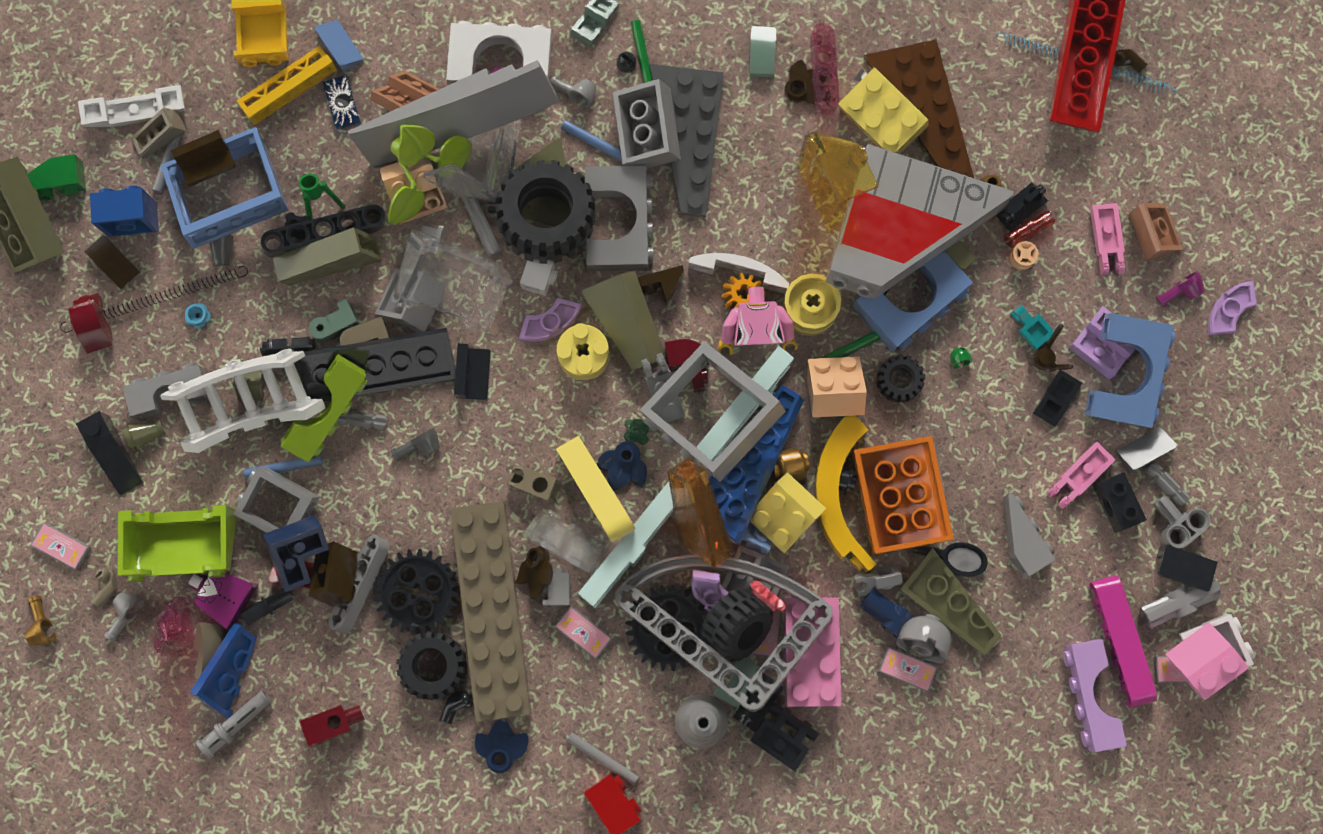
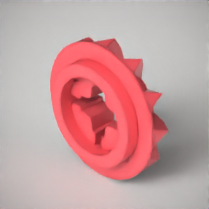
(767, 596)

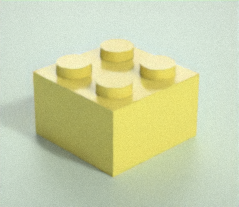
(786, 512)

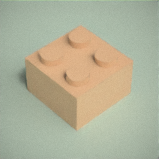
(836, 387)

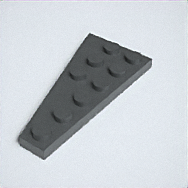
(696, 112)

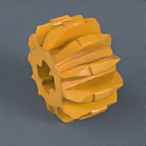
(733, 290)

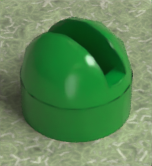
(959, 355)

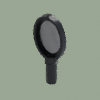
(960, 558)

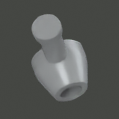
(584, 88)
(122, 604)

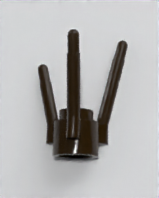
(1046, 358)

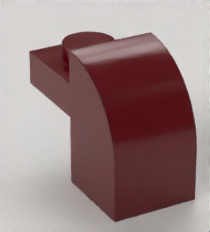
(90, 323)
(678, 352)

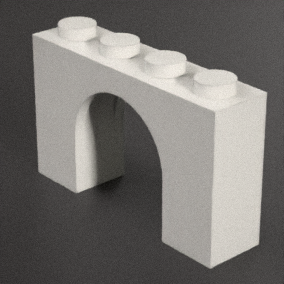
(470, 40)

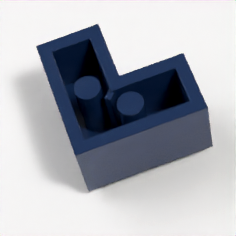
(289, 548)

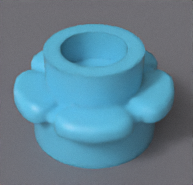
(190, 315)

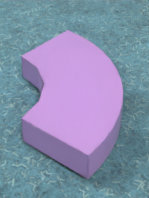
(1229, 307)
(551, 323)
(707, 588)

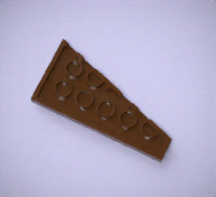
(921, 78)

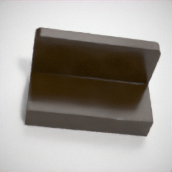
(204, 158)

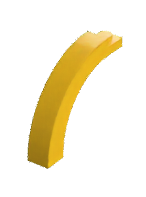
(827, 492)

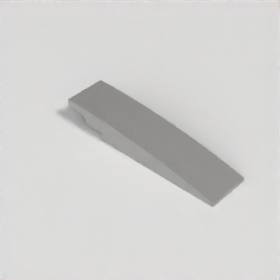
(460, 109)

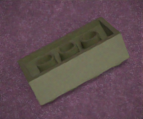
(24, 225)

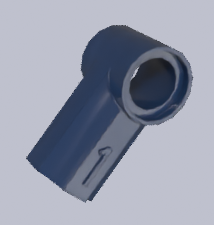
(885, 611)

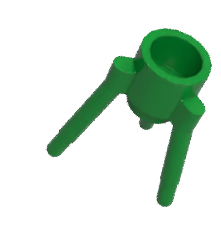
(312, 190)

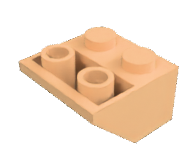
(395, 178)

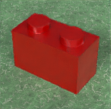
(613, 805)

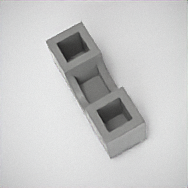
(144, 395)

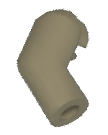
(107, 587)

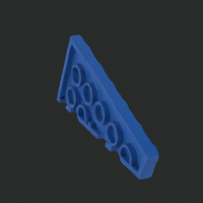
(744, 484)

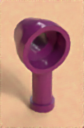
(1190, 288)

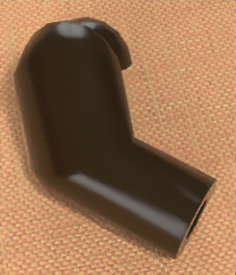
(1128, 57)

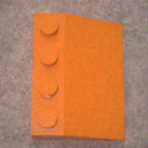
(902, 495)

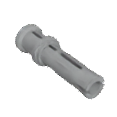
(224, 732)

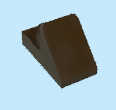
(666, 279)

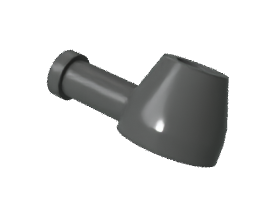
(425, 443)

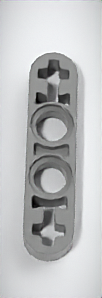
(372, 557)

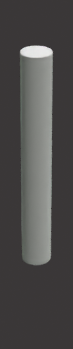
(160, 179)
(602, 758)

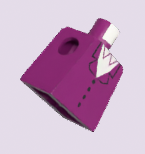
(222, 596)

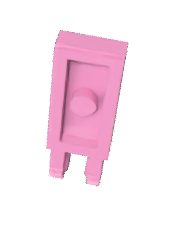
(1108, 236)
(1082, 473)

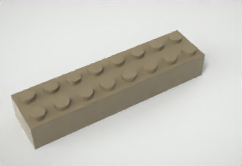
(491, 611)

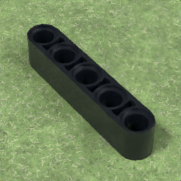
(310, 227)

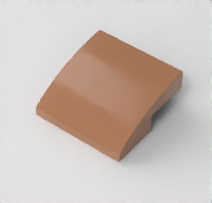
(401, 90)

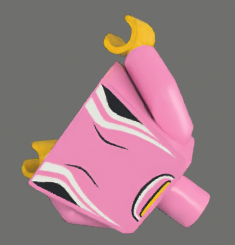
(757, 324)

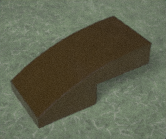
(112, 261)

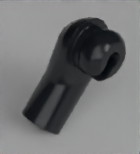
(454, 703)

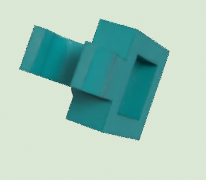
(1034, 330)

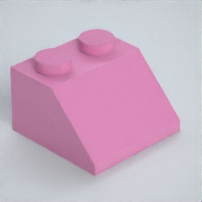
(1206, 661)

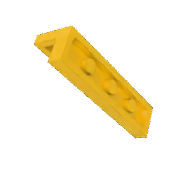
(288, 89)

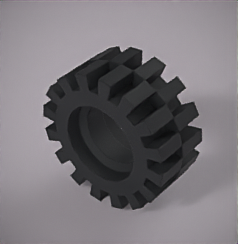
(900, 363)

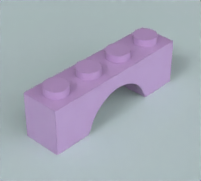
(1086, 662)

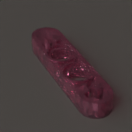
(824, 68)

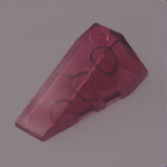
(174, 628)

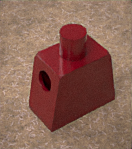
(317, 730)

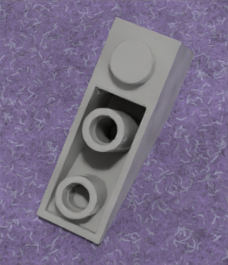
(1024, 542)

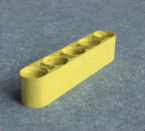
(595, 489)

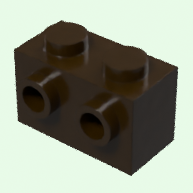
(333, 575)

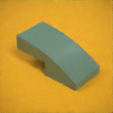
(594, 20)
(762, 52)

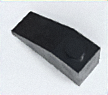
(109, 451)

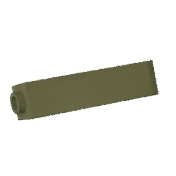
(327, 256)
(626, 318)

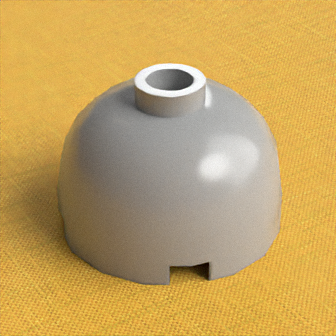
(929, 637)

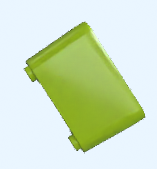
(176, 542)

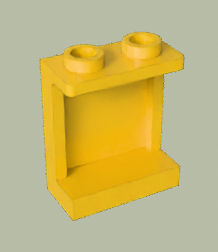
(260, 32)

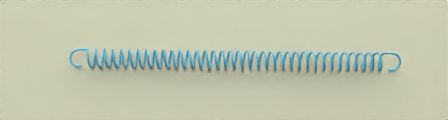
(1132, 73)

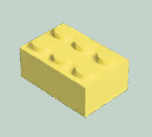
(883, 113)

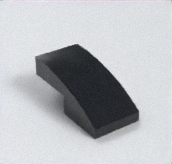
(1057, 398)

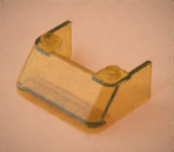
(834, 174)

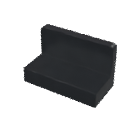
(472, 373)
(1186, 567)

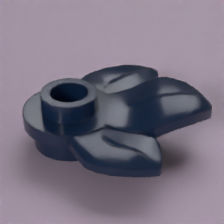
(621, 469)
(501, 742)

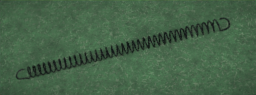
(166, 295)

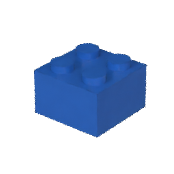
(124, 211)

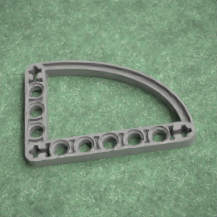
(703, 651)

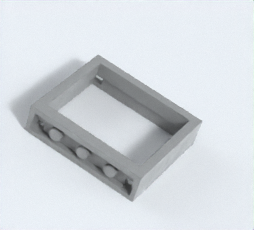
(744, 441)

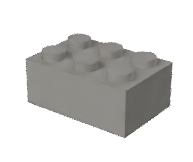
(646, 125)

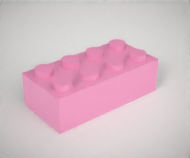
(818, 673)

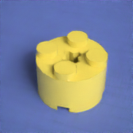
(583, 337)

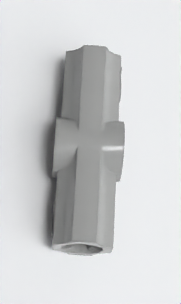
(1177, 604)

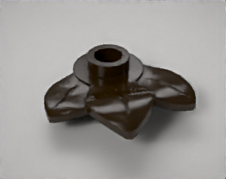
(803, 79)
(536, 571)

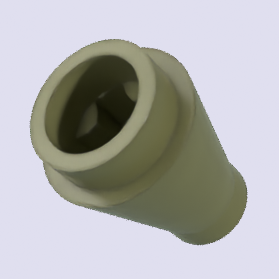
(142, 433)

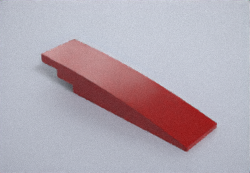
(1086, 63)

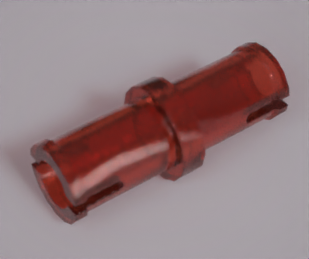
(1029, 228)

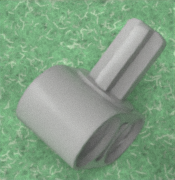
(1180, 523)

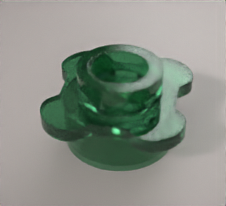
(636, 425)

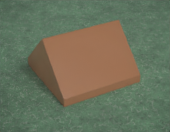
(1155, 230)

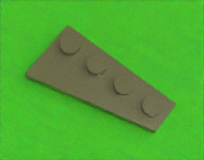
(943, 595)

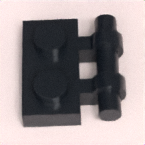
(780, 744)

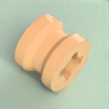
(1027, 251)

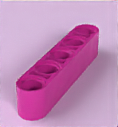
(1124, 641)

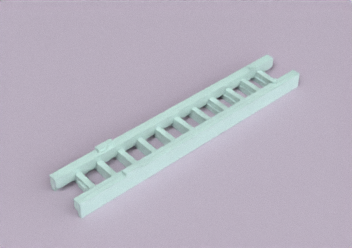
(633, 544)

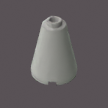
(687, 721)

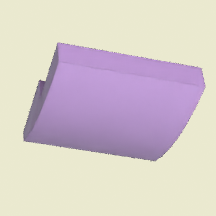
(1095, 352)

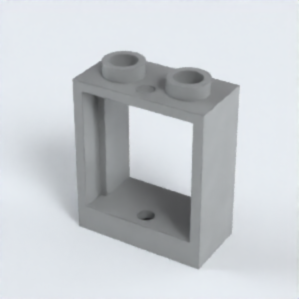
(303, 509)

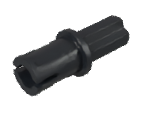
(267, 606)

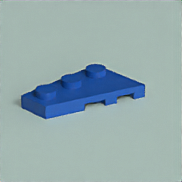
(221, 676)

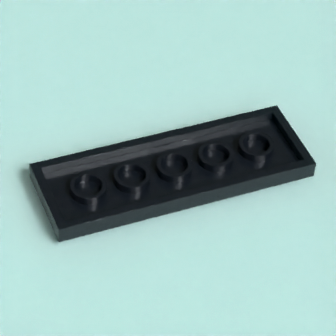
(387, 363)

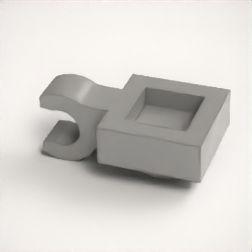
(882, 577)

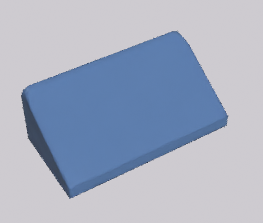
(339, 44)

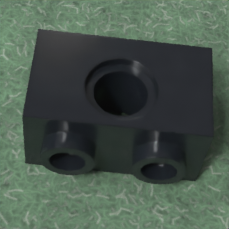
(1119, 502)

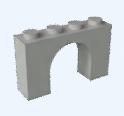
(632, 250)

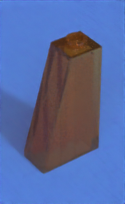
(698, 514)

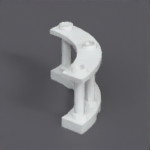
(254, 417)

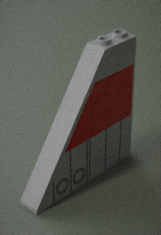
(906, 221)

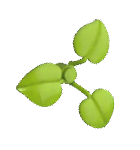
(411, 146)

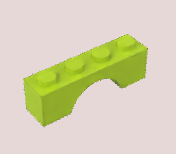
(306, 436)

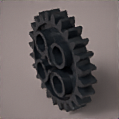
(408, 614)
(648, 642)

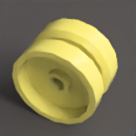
(825, 308)

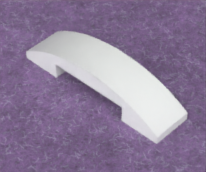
(129, 110)
(707, 262)

